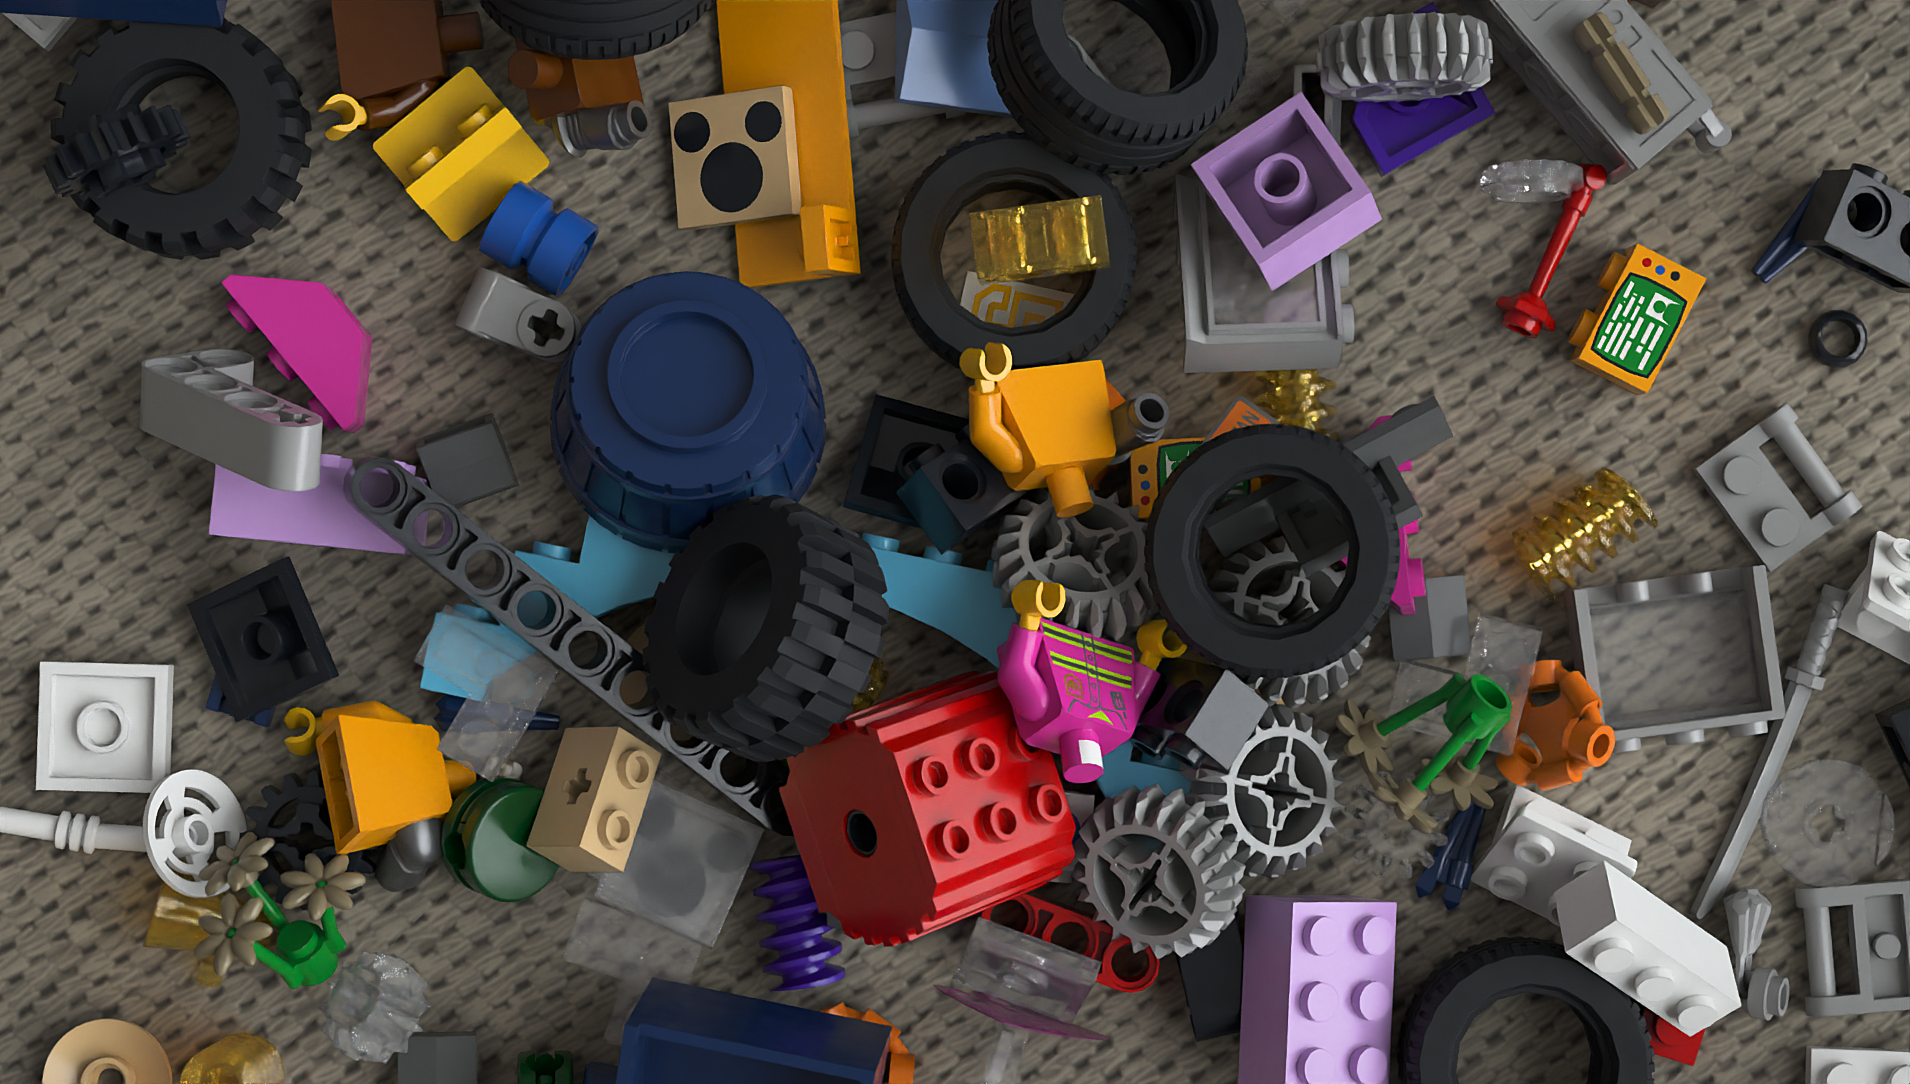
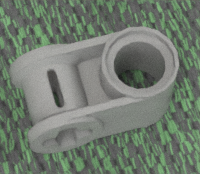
(511, 314)

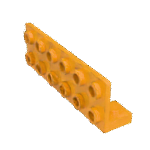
(800, 49)

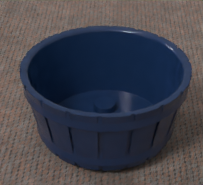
(684, 406)

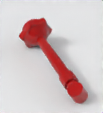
(1527, 311)

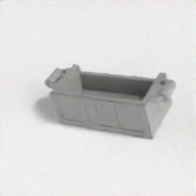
(1542, 52)

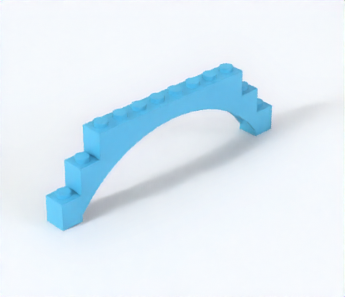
(926, 588)

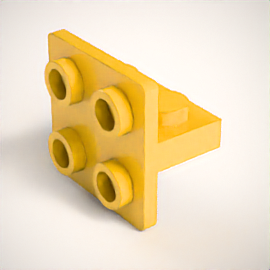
(460, 153)

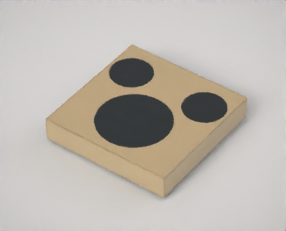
(735, 158)

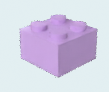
(1287, 191)

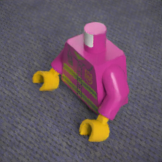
(1075, 688)

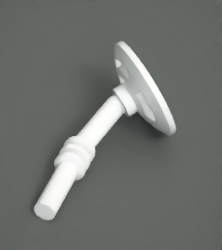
(174, 839)

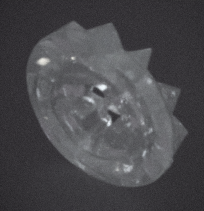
(1531, 181)

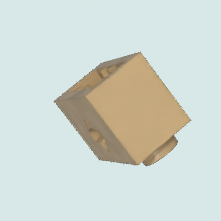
(594, 799)

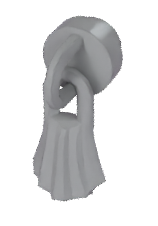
(1767, 993)

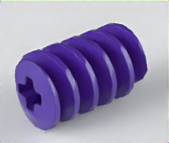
(797, 927)

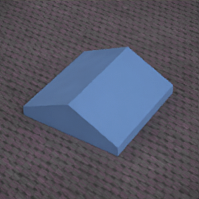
(946, 56)

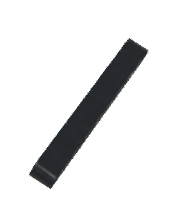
(554, 633)

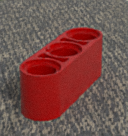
(1047, 914)

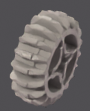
(1404, 57)
(1081, 559)
(1297, 600)
(1292, 763)
(1194, 883)

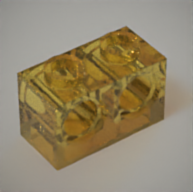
(1039, 240)

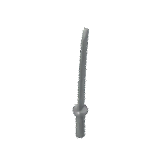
(1802, 681)

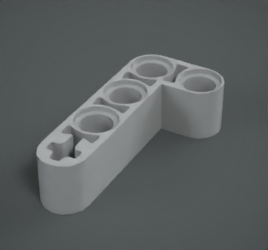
(214, 411)

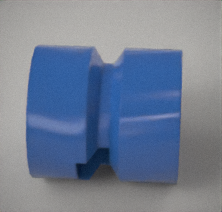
(535, 236)

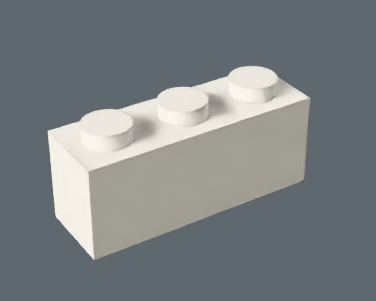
(1646, 949)

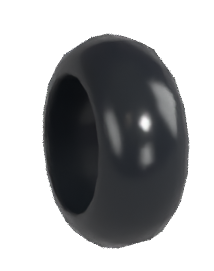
(1818, 349)

